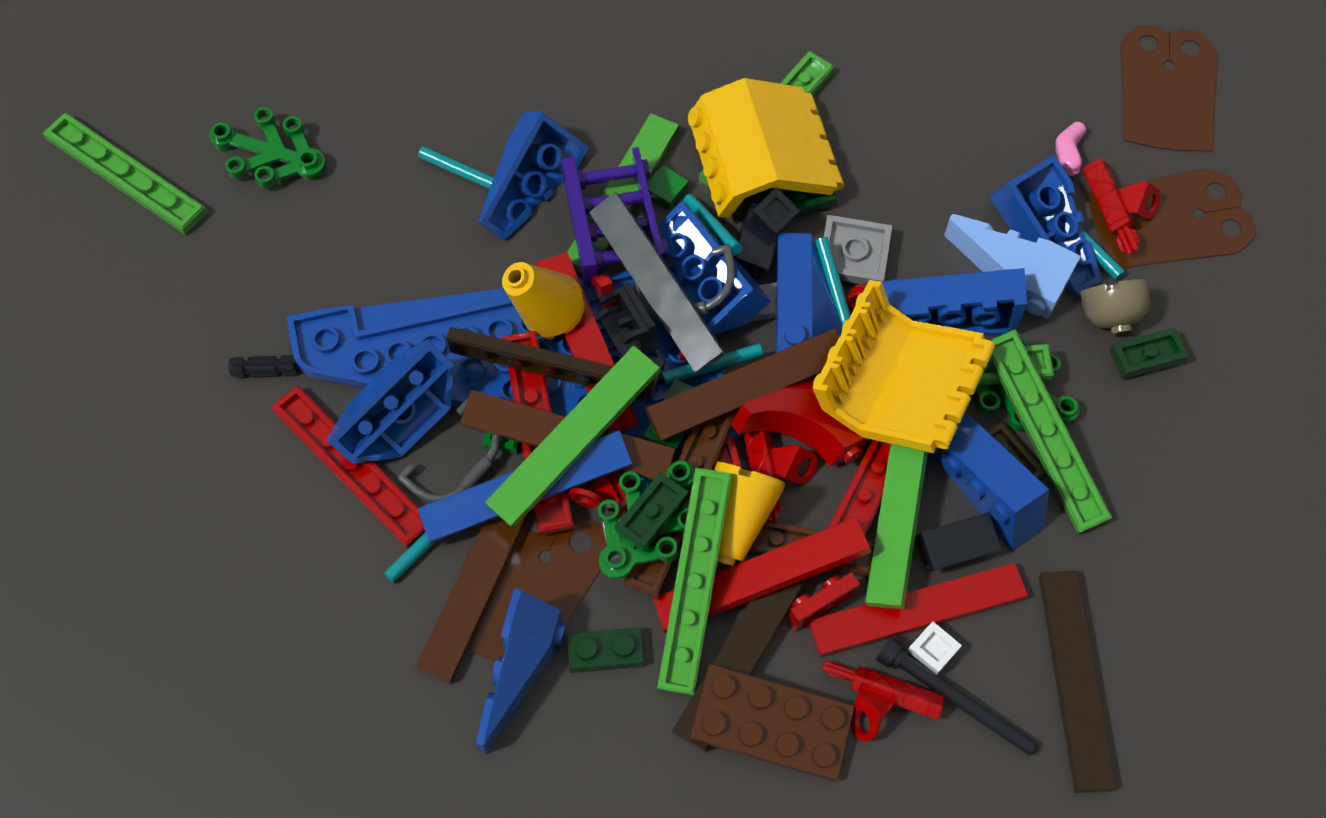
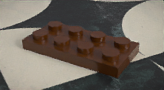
(771, 723)

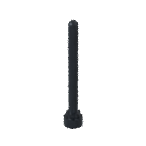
(896, 656)

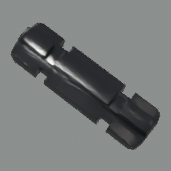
(262, 366)

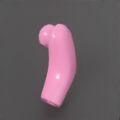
(1067, 150)

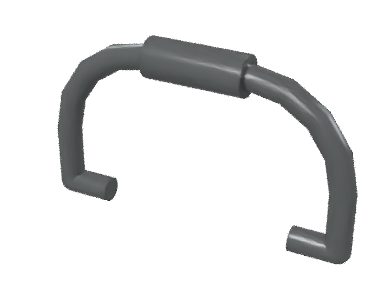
(703, 307)
(467, 482)

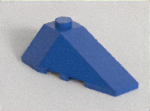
(528, 171)
(1043, 207)
(705, 275)
(802, 293)
(529, 644)

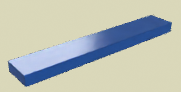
(469, 508)

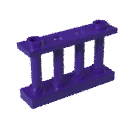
(580, 206)

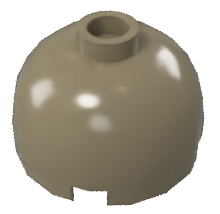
(1117, 305)

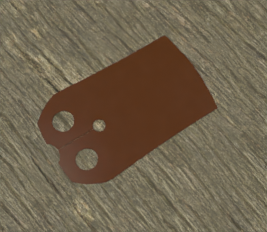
(1167, 105)
(1173, 229)
(558, 582)

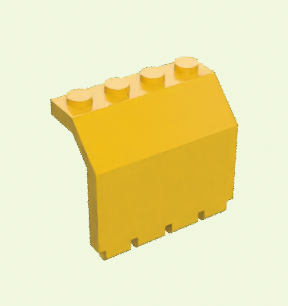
(761, 139)
(900, 375)

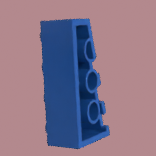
(970, 301)
(995, 483)

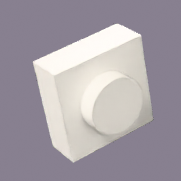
(934, 648)

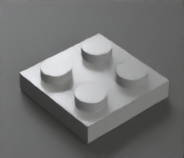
(858, 248)

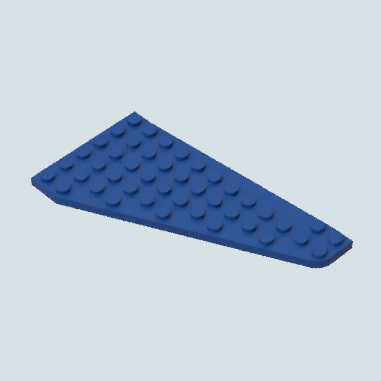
(358, 343)

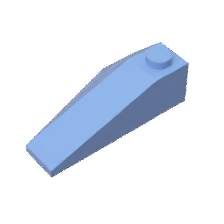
(1045, 262)

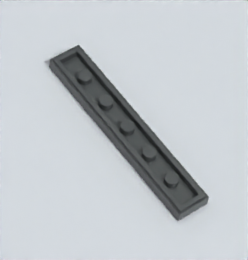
(657, 283)

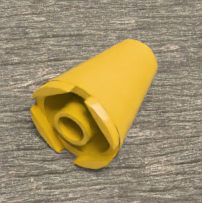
(544, 299)
(748, 508)

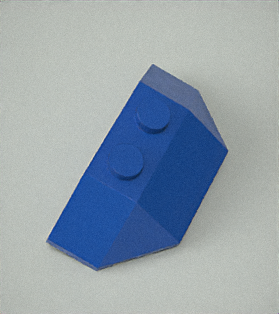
(396, 406)

